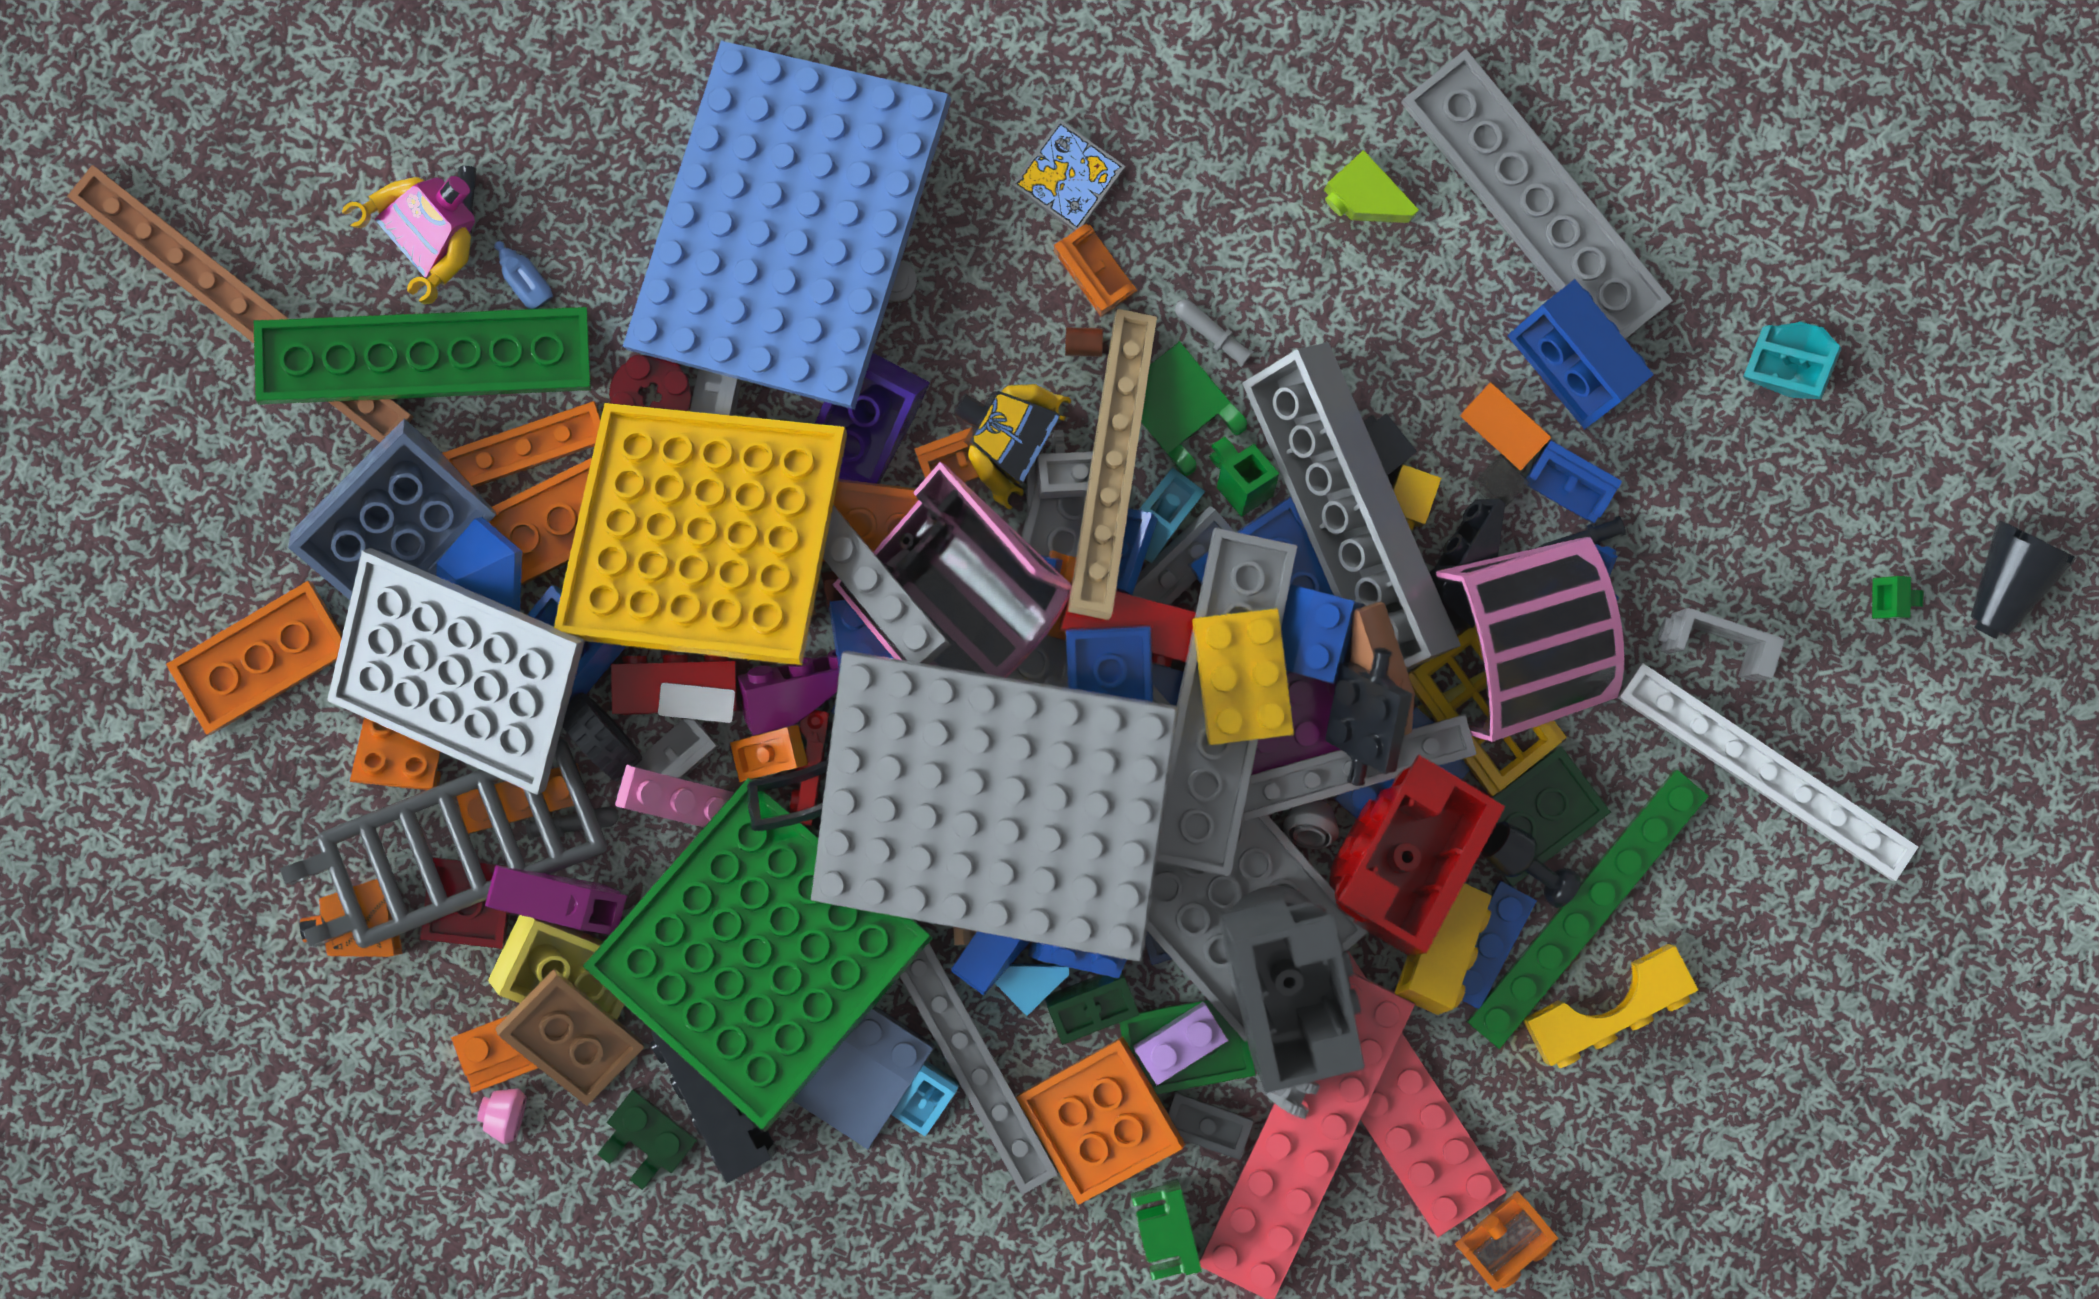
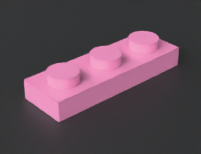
(670, 797)

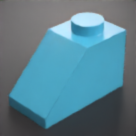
(1171, 505)

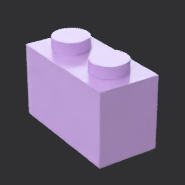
(1180, 1043)

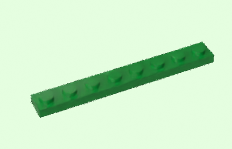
(1589, 909)

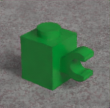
(1244, 477)

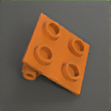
(394, 759)

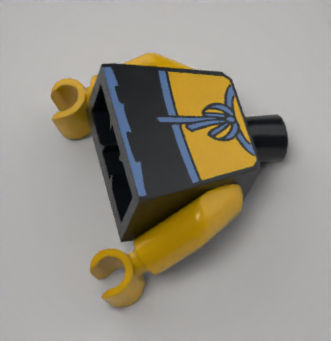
(1008, 434)

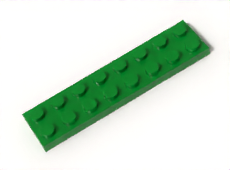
(421, 355)

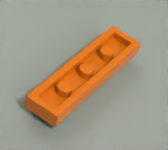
(527, 445)

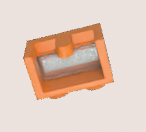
(1507, 1242)

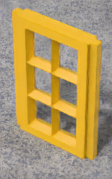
(1441, 709)

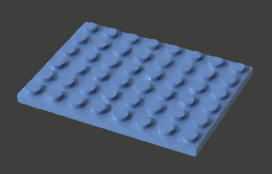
(787, 223)

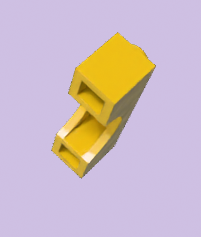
(1656, 983)

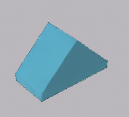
(1030, 983)
(925, 1098)

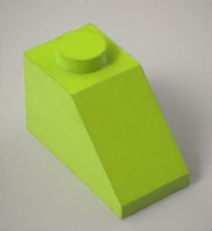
(1368, 194)

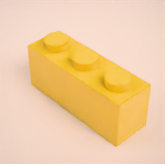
(1437, 977)

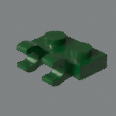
(651, 1132)

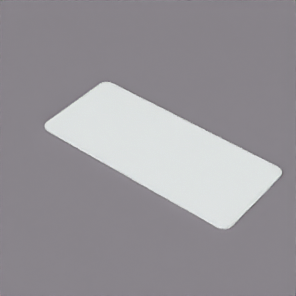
(696, 702)

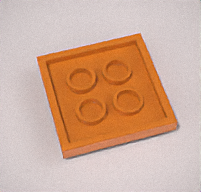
(1100, 1120)

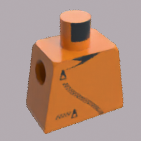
(375, 913)

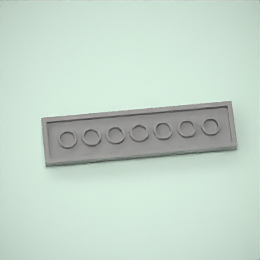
(1532, 192)
(1205, 780)

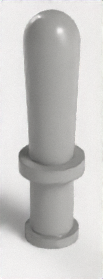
(1208, 328)

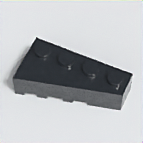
(731, 1136)

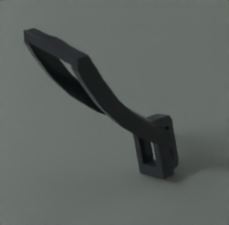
(780, 781)

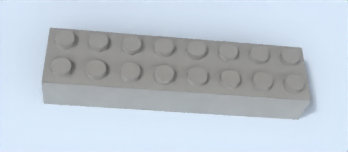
(1348, 498)

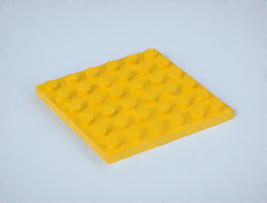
(702, 533)

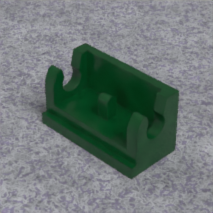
(1090, 1006)

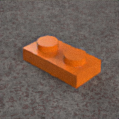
(769, 753)

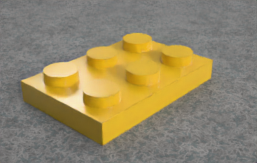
(1242, 676)

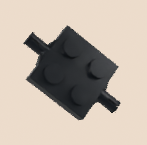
(1368, 717)

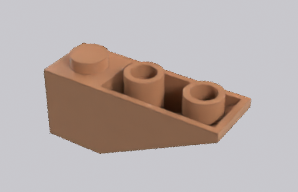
(1374, 630)

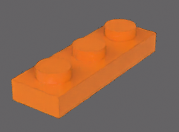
(513, 802)

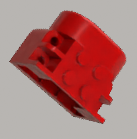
(1412, 855)

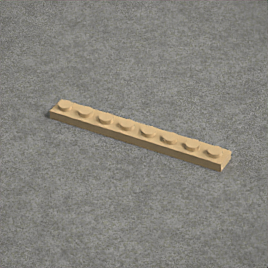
(1112, 465)

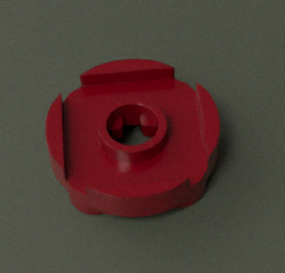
(640, 373)

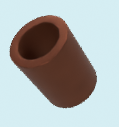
(1083, 342)

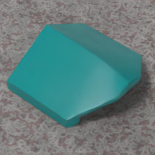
(1793, 360)

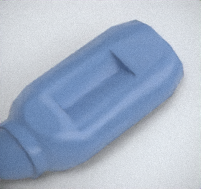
(523, 278)

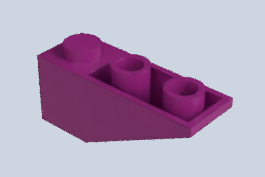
(786, 693)
(556, 899)

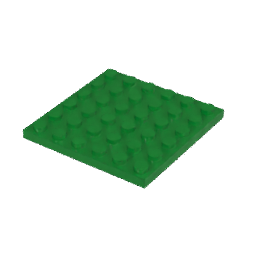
(746, 966)

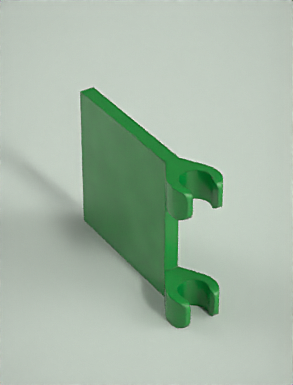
(1181, 402)

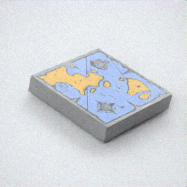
(1068, 176)

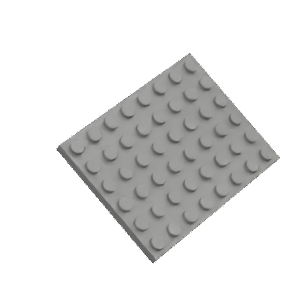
(994, 804)

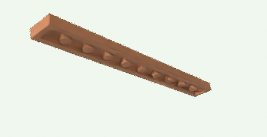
(205, 279)

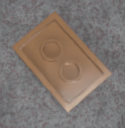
(570, 1037)

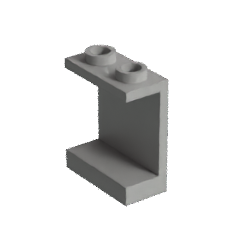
(1762, 648)

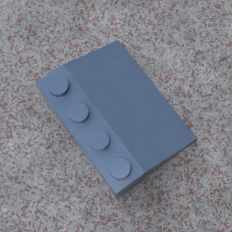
(397, 501)
(866, 1076)

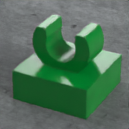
(1894, 598)

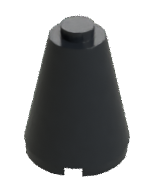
(2015, 578)

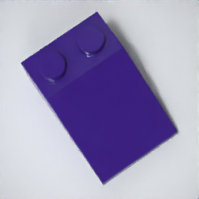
(880, 419)

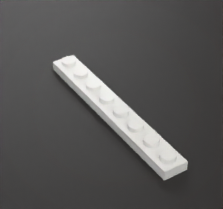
(1767, 772)

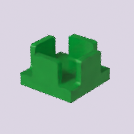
(1166, 1231)

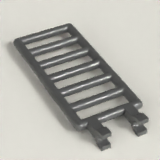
(441, 905)

